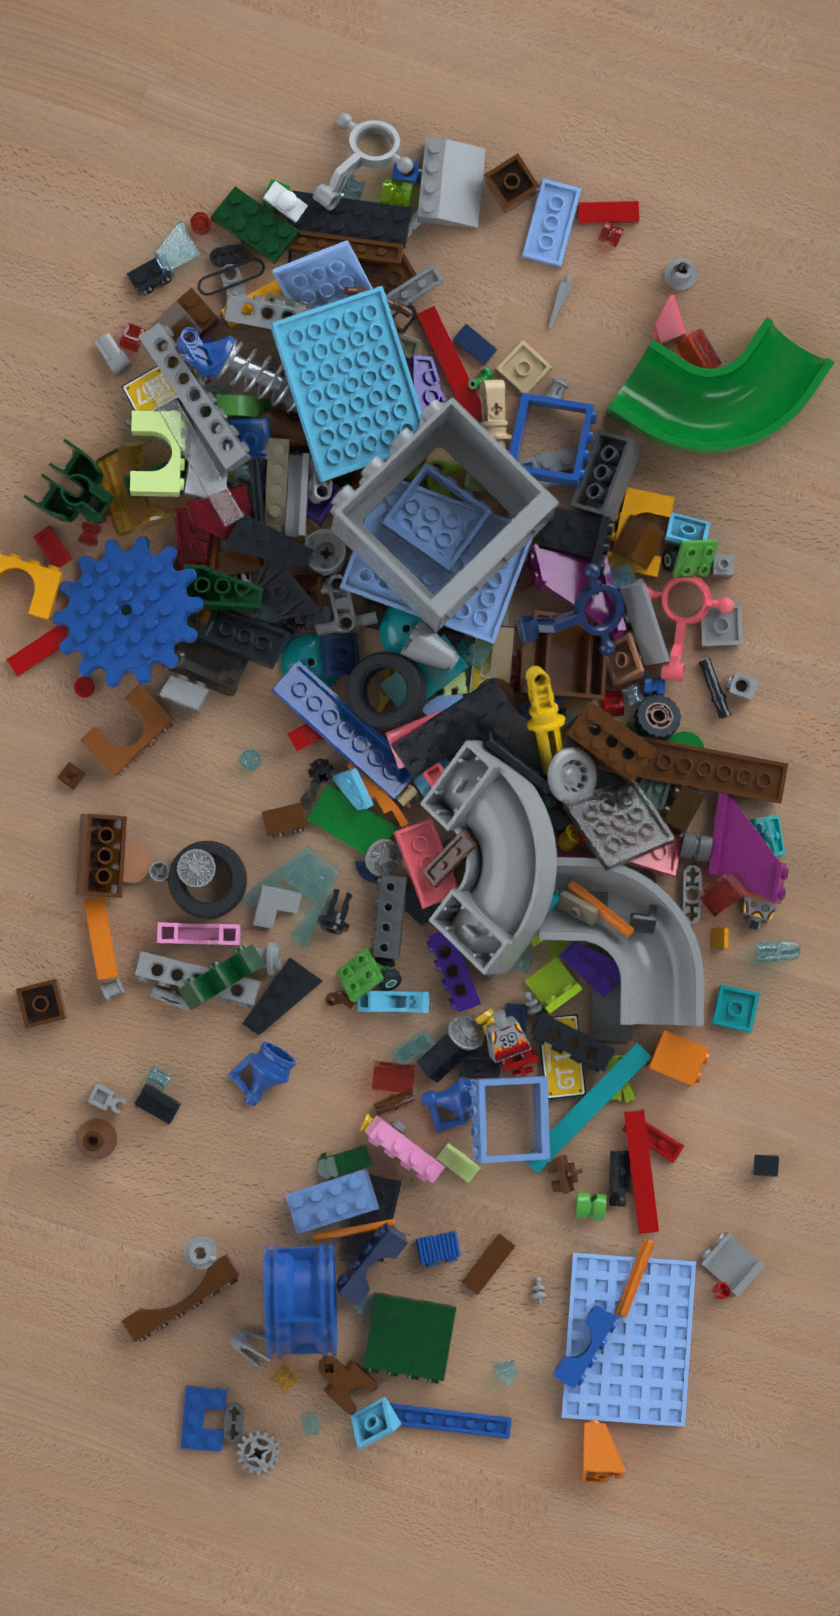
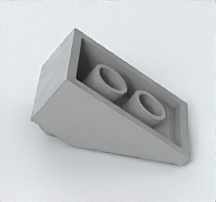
(185, 693)

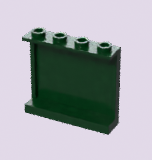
(409, 1337)

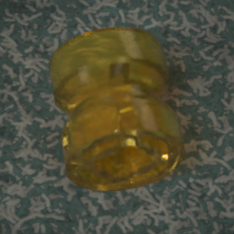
(284, 1377)

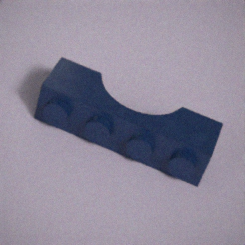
(386, 1243)

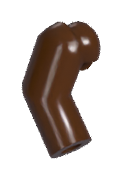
(337, 998)

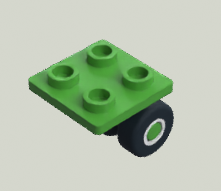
(691, 559)
(365, 973)

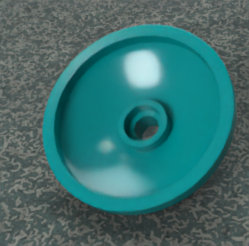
(392, 629)
(304, 648)

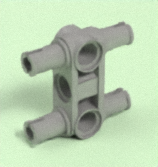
(343, 609)

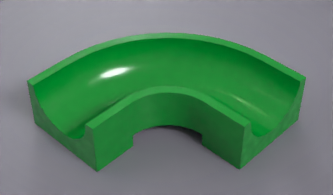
(722, 406)

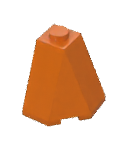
(599, 1455)

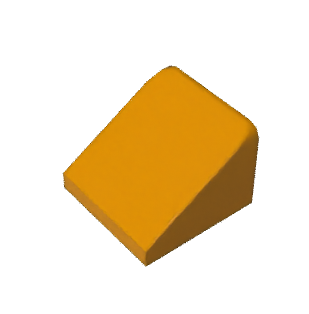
(719, 937)

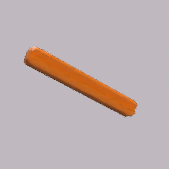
(603, 911)
(635, 1277)

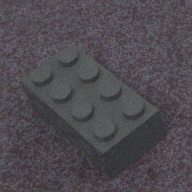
(606, 475)

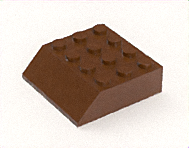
(569, 659)

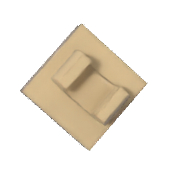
(406, 794)

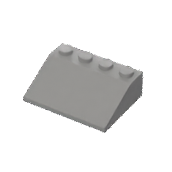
(451, 183)

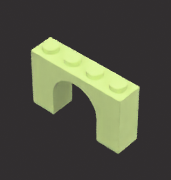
(166, 480)

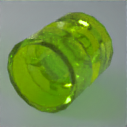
(396, 193)

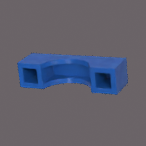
(572, 1369)

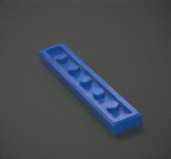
(453, 1420)

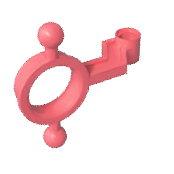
(674, 669)

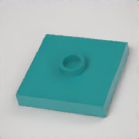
(735, 1008)

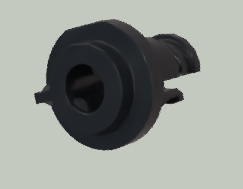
(334, 921)

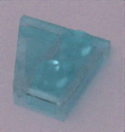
(176, 248)

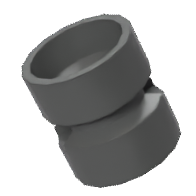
(696, 847)

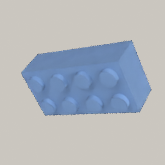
(332, 1201)

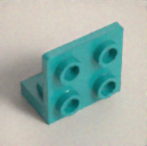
(770, 830)

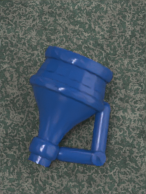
(269, 1067)
(455, 1099)

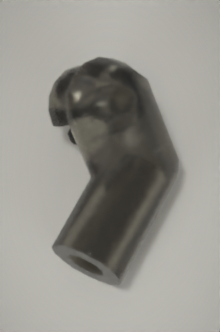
(310, 795)

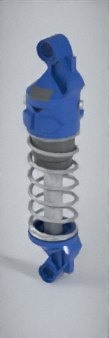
(218, 356)

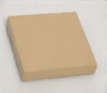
(523, 368)

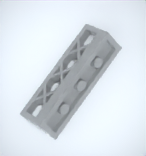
(297, 495)

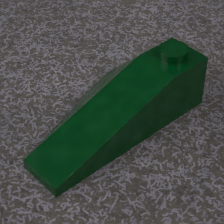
(223, 591)

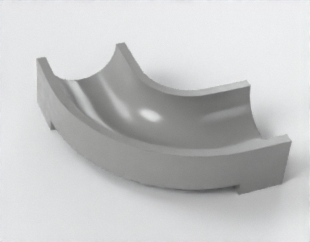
(511, 868)
(658, 970)

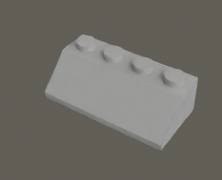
(643, 623)

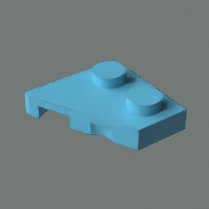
(353, 788)

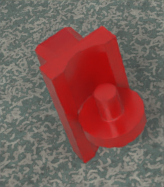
(528, 1057)

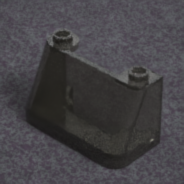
(209, 664)

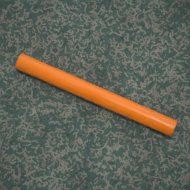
(351, 1230)

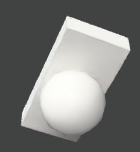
(285, 201)

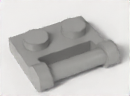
(556, 461)

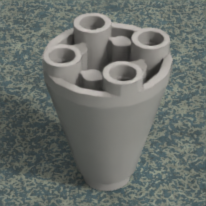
(429, 648)

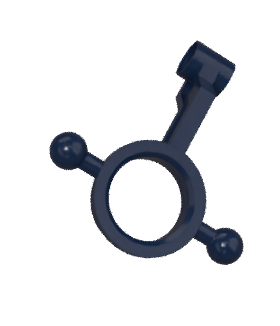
(531, 626)

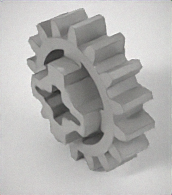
(262, 1461)

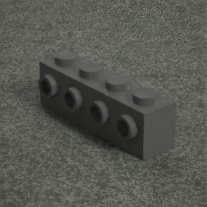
(390, 916)

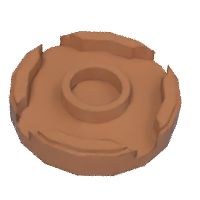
(136, 863)

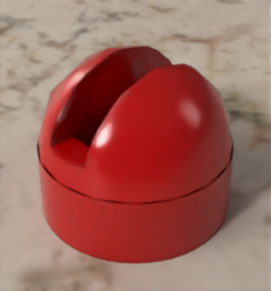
(725, 1290)

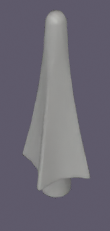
(563, 292)

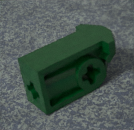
(343, 1162)

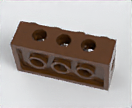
(623, 737)

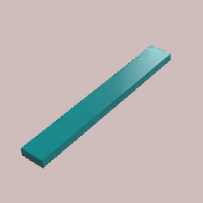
(593, 1102)

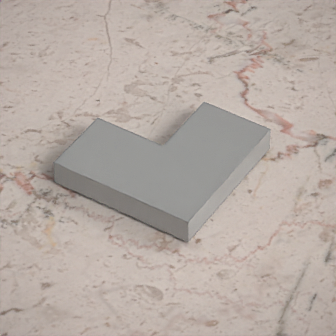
(270, 901)

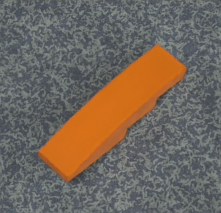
(383, 799)
(101, 938)

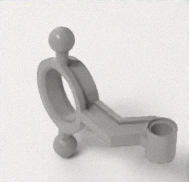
(330, 195)

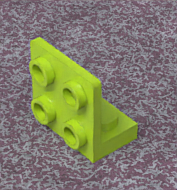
(553, 985)

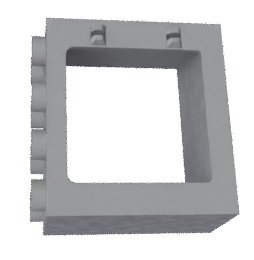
(487, 463)

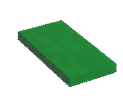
(353, 826)

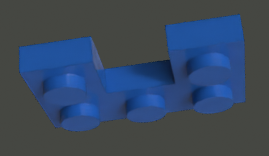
(193, 1433)

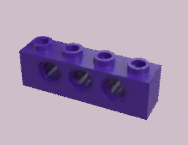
(457, 1002)

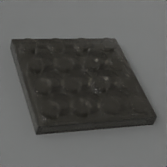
(618, 823)

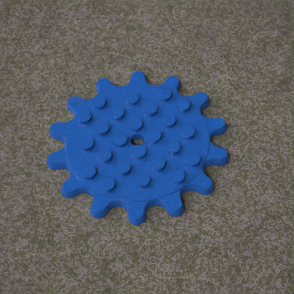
(150, 630)

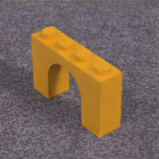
(638, 503)
(45, 580)

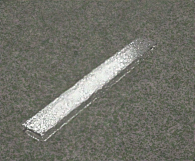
(193, 450)

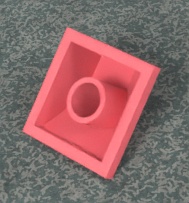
(669, 325)

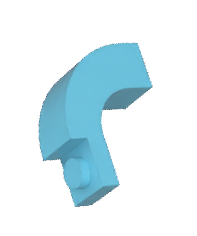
(394, 1001)

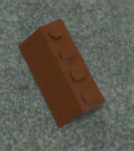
(101, 855)

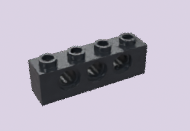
(603, 1051)

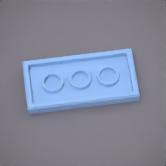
(551, 222)

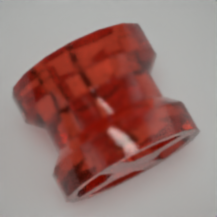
(198, 220)

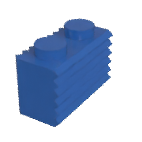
(438, 1248)

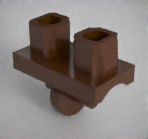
(567, 1174)

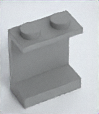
(731, 1263)

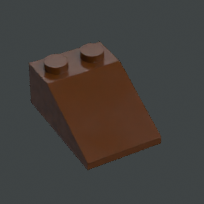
(188, 312)

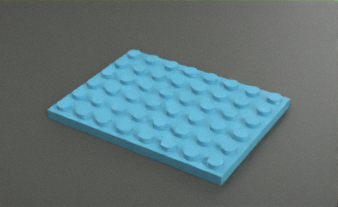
(348, 380)

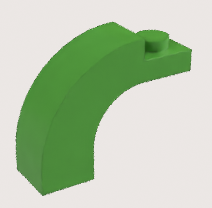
(241, 406)

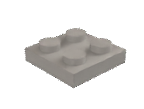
(722, 628)

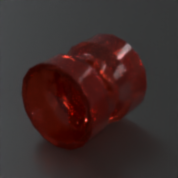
(614, 237)
(89, 536)

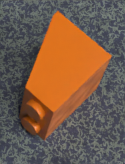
(678, 1057)

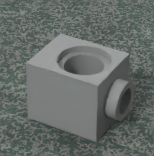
(723, 565)
(751, 685)

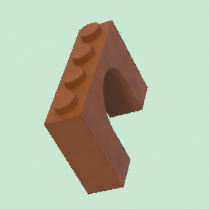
(155, 722)

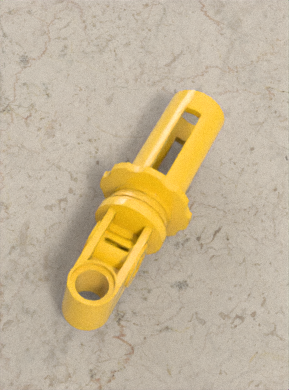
(544, 716)

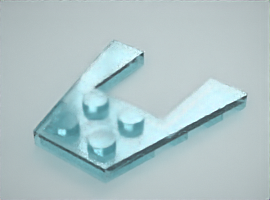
(311, 877)

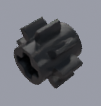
(321, 770)

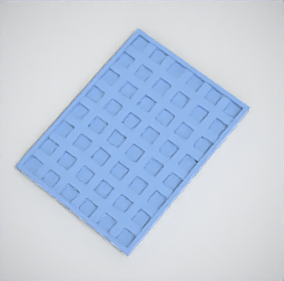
(647, 1356)

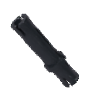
(714, 687)

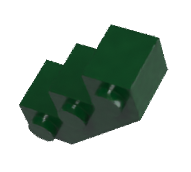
(221, 976)

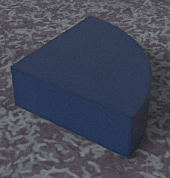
(364, 872)

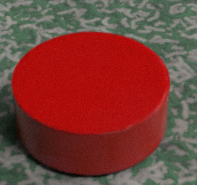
(84, 687)

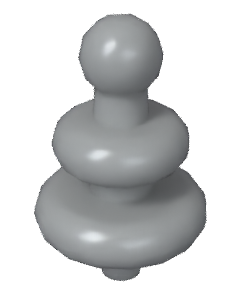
(532, 1003)
(538, 1289)

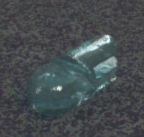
(776, 951)

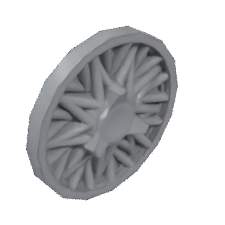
(382, 857)
(196, 868)
(465, 1033)

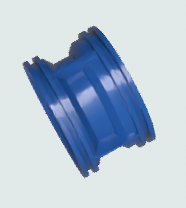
(300, 1300)

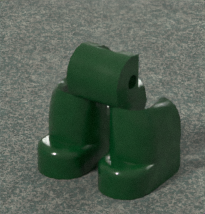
(90, 501)

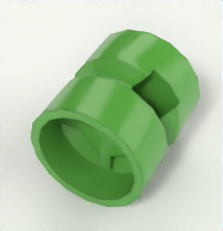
(590, 1206)

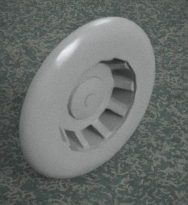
(565, 774)

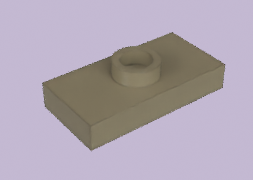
(578, 908)

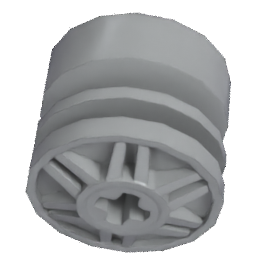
(323, 541)

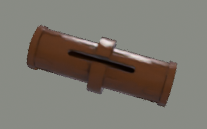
(393, 1102)

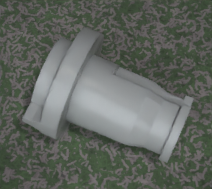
(677, 280)
(271, 957)
(194, 1259)

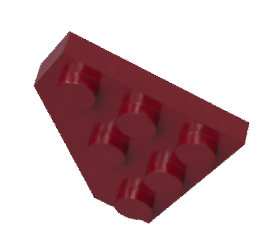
(205, 516)

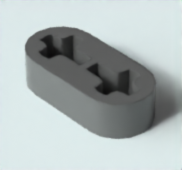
(228, 1422)

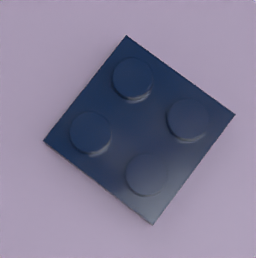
(339, 654)

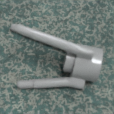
(241, 1342)

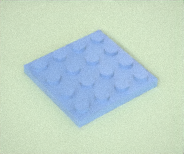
(322, 276)

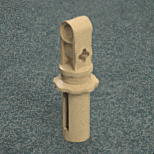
(494, 422)

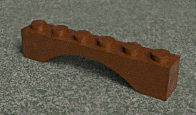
(146, 1320)

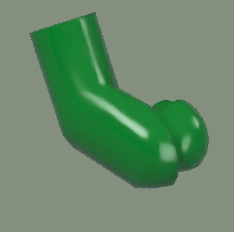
(486, 375)

